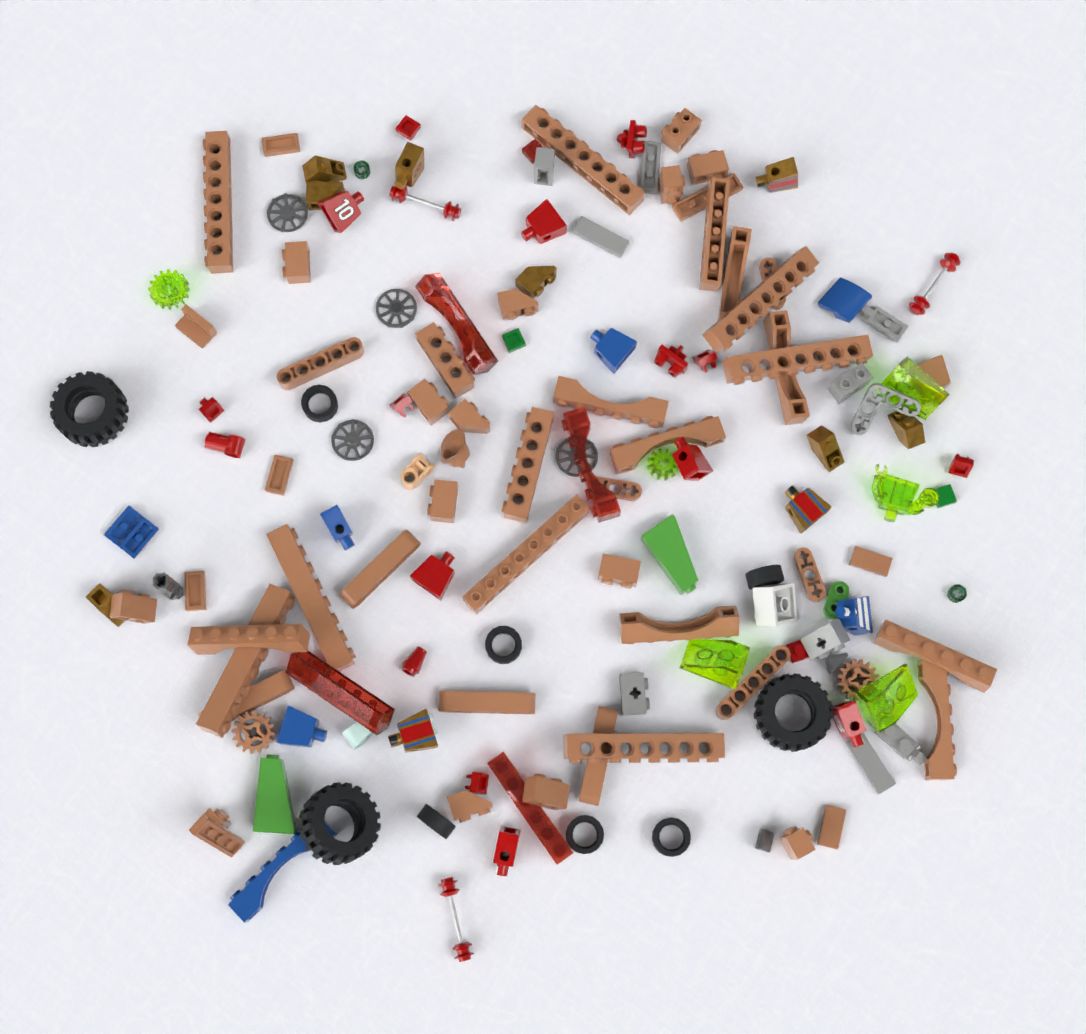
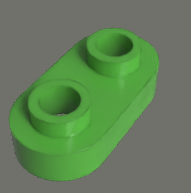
(833, 596)

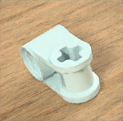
(357, 735)

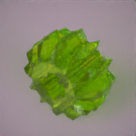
(655, 460)

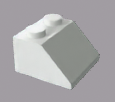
(775, 604)

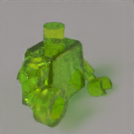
(897, 495)

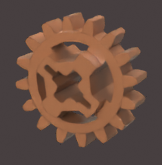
(855, 673)
(262, 736)

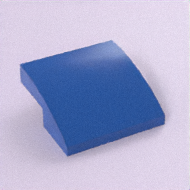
(844, 300)
(131, 531)

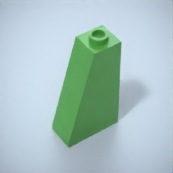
(671, 554)
(273, 800)

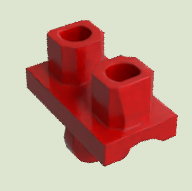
(629, 139)
(674, 357)

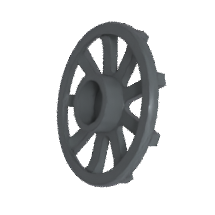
(287, 212)
(396, 308)
(352, 439)
(570, 458)

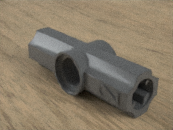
(167, 586)

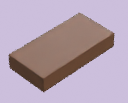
(281, 144)
(279, 475)
(870, 561)
(195, 591)
(831, 827)

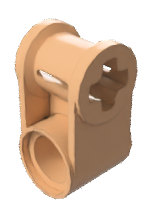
(419, 469)

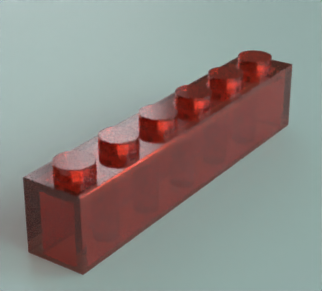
(340, 691)

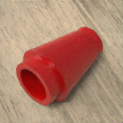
(414, 662)

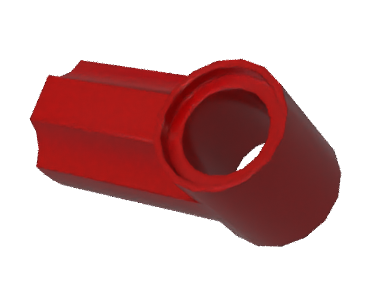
(229, 445)

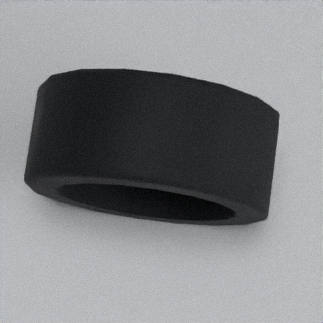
(318, 389)
(764, 576)
(503, 630)
(436, 821)
(686, 837)
(599, 838)

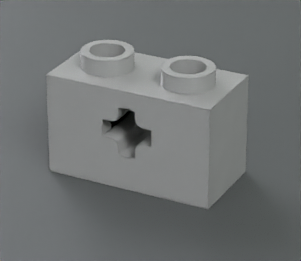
(544, 166)
(850, 383)
(825, 639)
(629, 705)

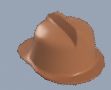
(454, 449)

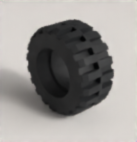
(76, 390)
(814, 697)
(363, 816)

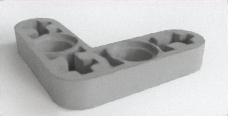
(876, 401)

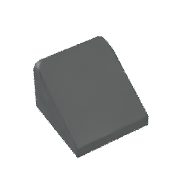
(834, 661)
(764, 840)

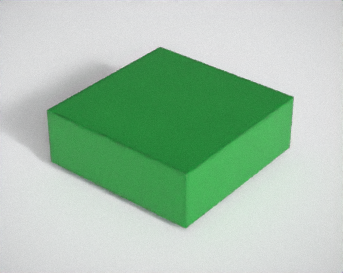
(513, 340)
(946, 496)

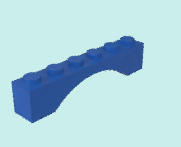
(251, 898)

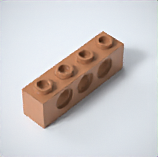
(456, 385)

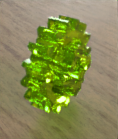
(160, 292)

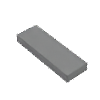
(650, 167)
(601, 236)
(871, 765)

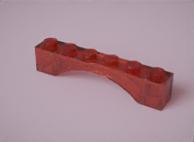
(475, 349)
(603, 500)
(533, 814)

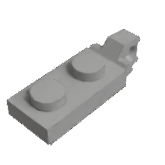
(883, 322)
(902, 744)

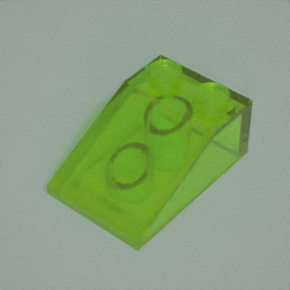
(914, 382)
(716, 660)
(887, 698)

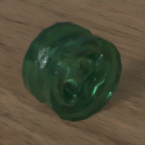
(359, 164)
(962, 589)

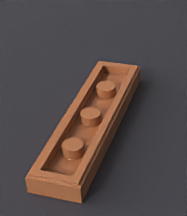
(697, 202)
(217, 836)

